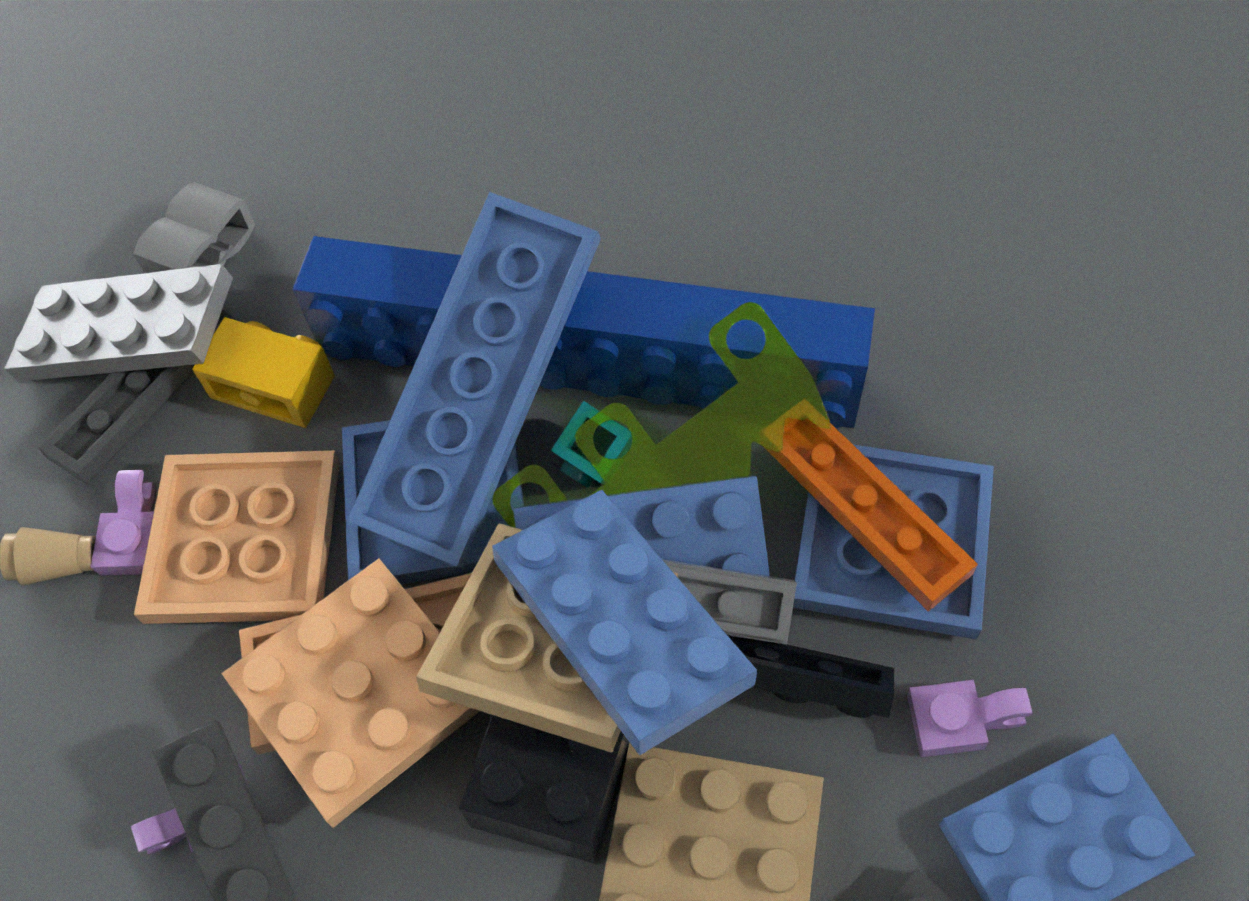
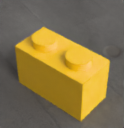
(265, 371)

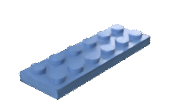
(475, 379)

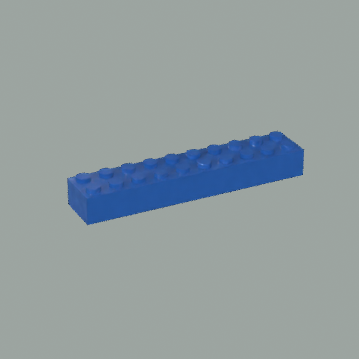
(618, 339)

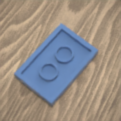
(1068, 832)

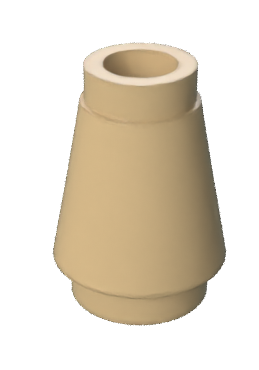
(44, 555)

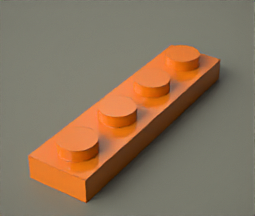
(874, 511)

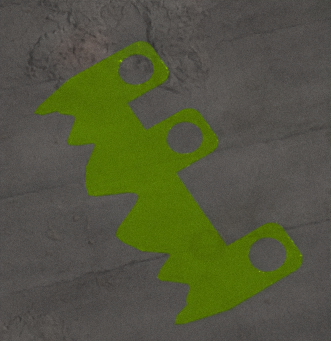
(712, 442)

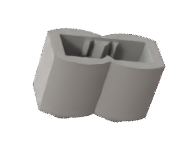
(197, 231)

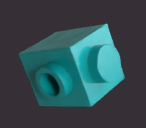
(609, 440)

